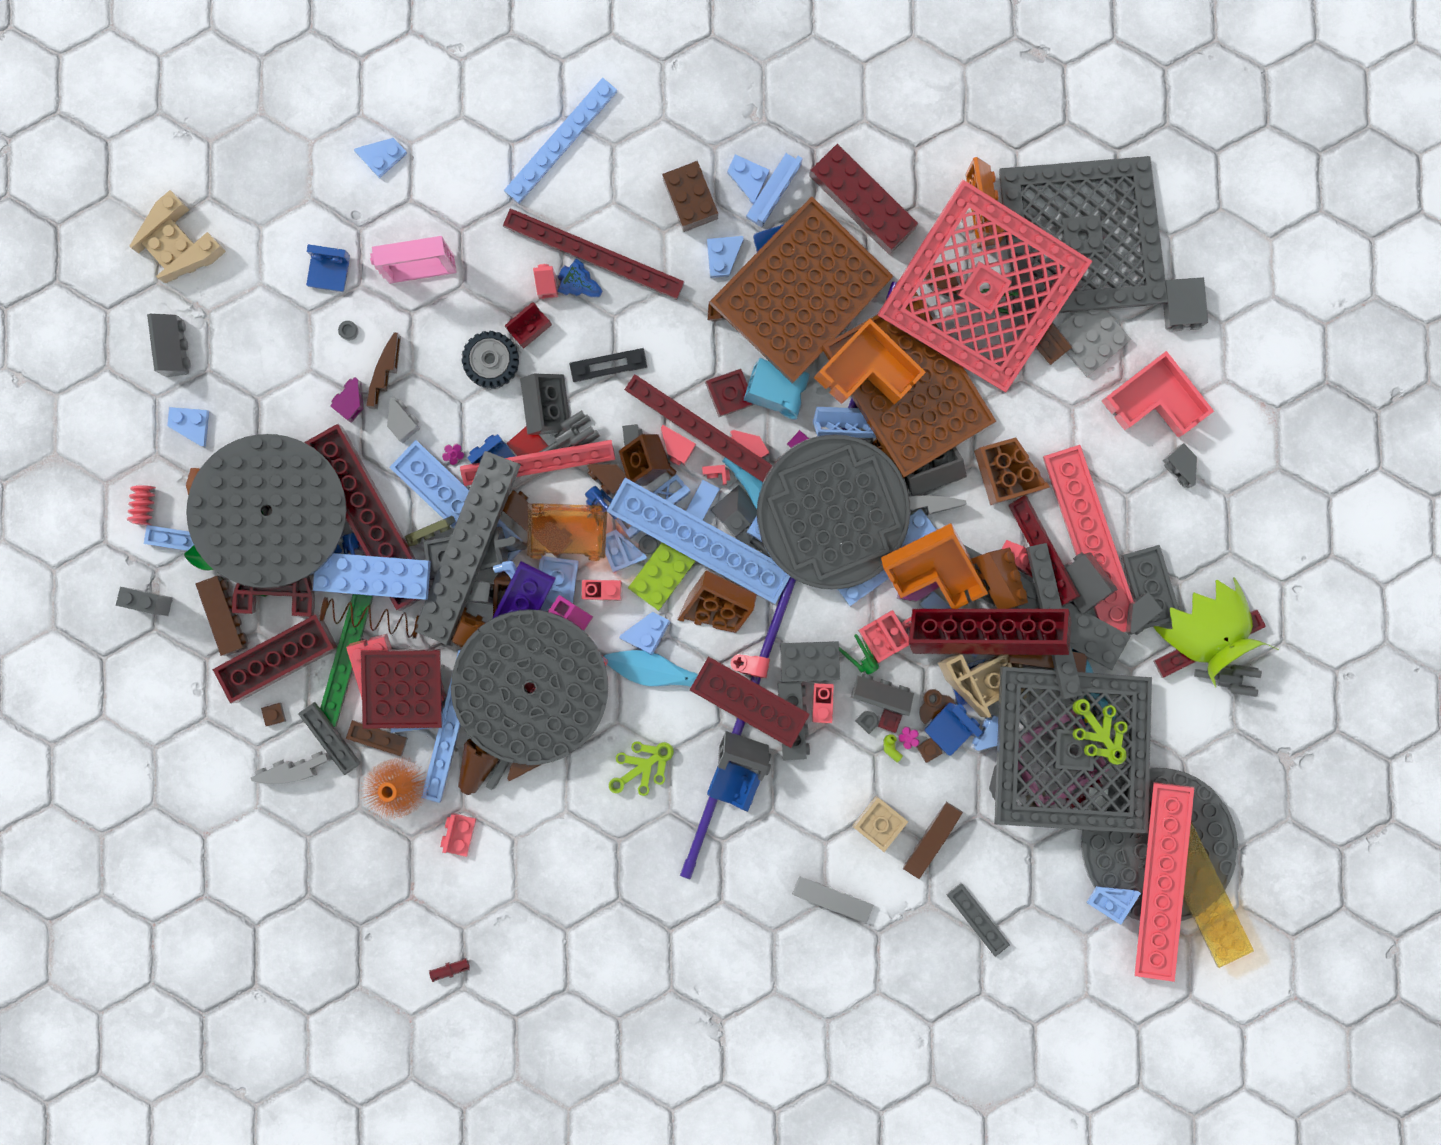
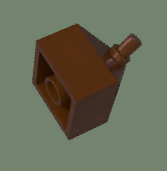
(645, 459)

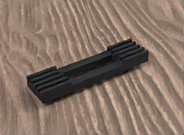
(635, 360)

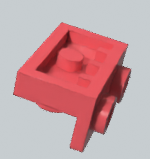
(458, 834)

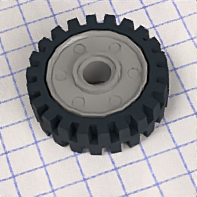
(486, 345)

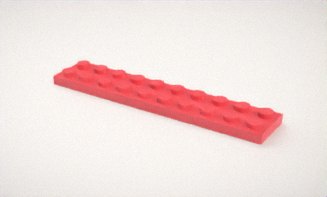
(1089, 527)
(1164, 881)

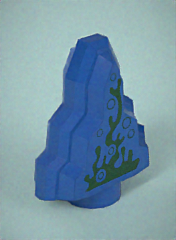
(577, 281)

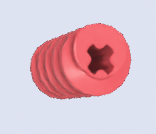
(140, 505)

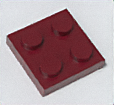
(728, 392)

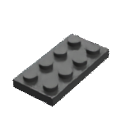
(1149, 573)

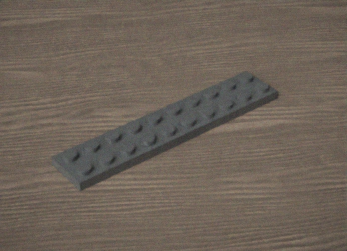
(467, 547)
(1088, 633)

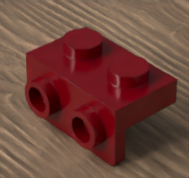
(528, 325)

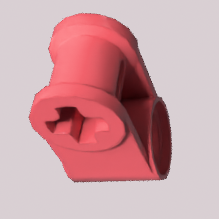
(753, 665)

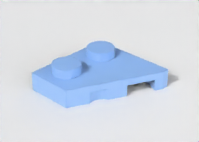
(381, 155)
(748, 176)
(722, 254)
(190, 423)
(621, 551)
(646, 633)
(1113, 902)

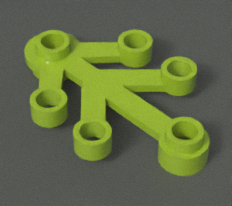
(1101, 734)
(644, 766)

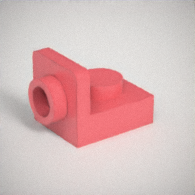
(713, 471)

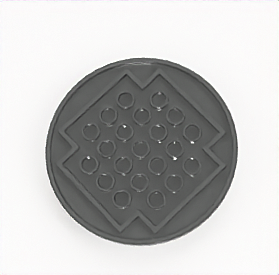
(832, 511)

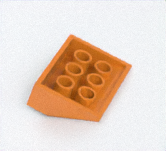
(981, 177)

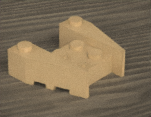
(169, 242)
(979, 684)

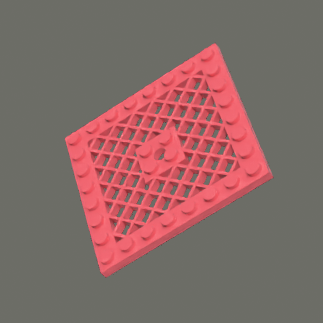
(1001, 375)

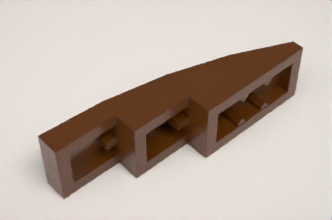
(386, 364)
(1046, 661)
(932, 840)

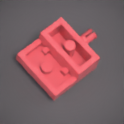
(885, 635)

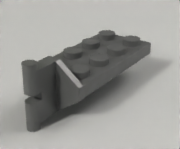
(495, 555)

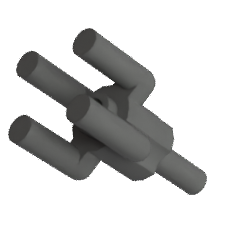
(570, 434)
(1233, 679)

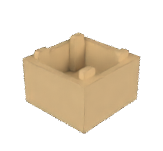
(880, 823)

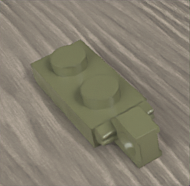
(427, 532)

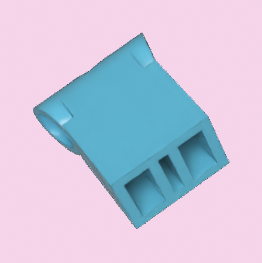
(774, 391)

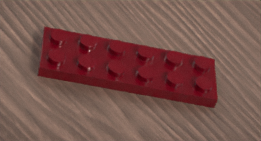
(749, 702)

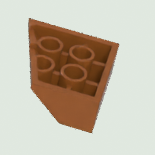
(1008, 471)
(718, 603)

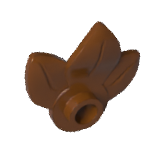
(931, 710)

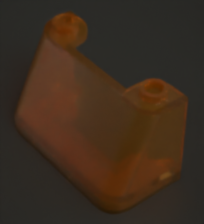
(566, 530)

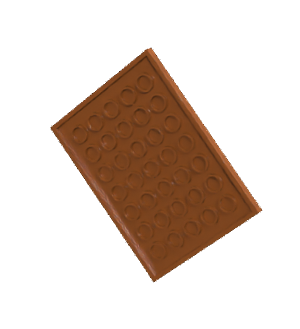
(801, 289)
(932, 415)

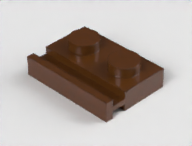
(1053, 344)

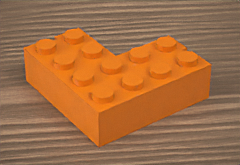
(873, 357)
(938, 559)

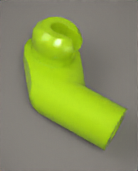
(890, 747)

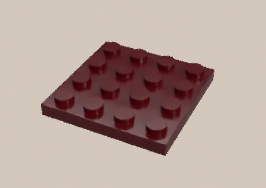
(401, 689)

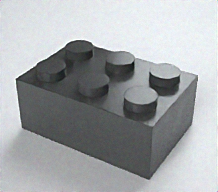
(809, 661)

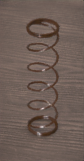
(325, 604)

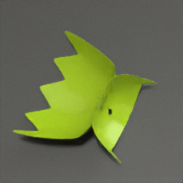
(1203, 632)

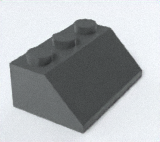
(168, 344)
(544, 403)
(937, 473)
(883, 694)

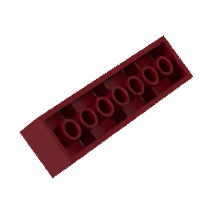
(990, 631)

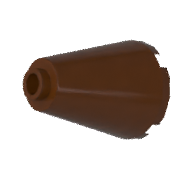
(474, 767)

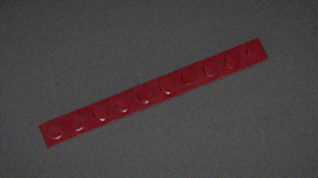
(593, 254)
(698, 428)

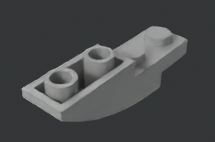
(285, 772)

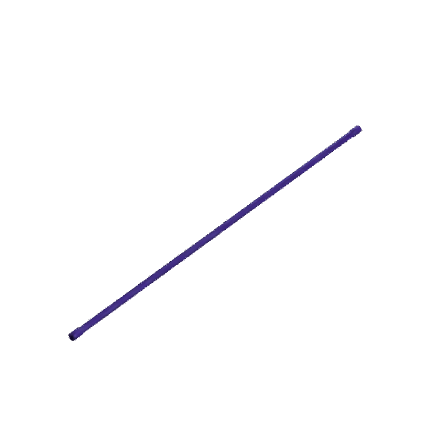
(690, 861)

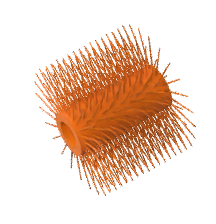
(395, 787)

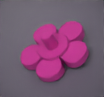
(453, 453)
(909, 738)

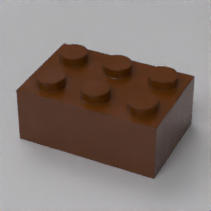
(690, 196)

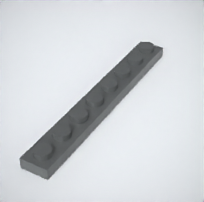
(1049, 599)

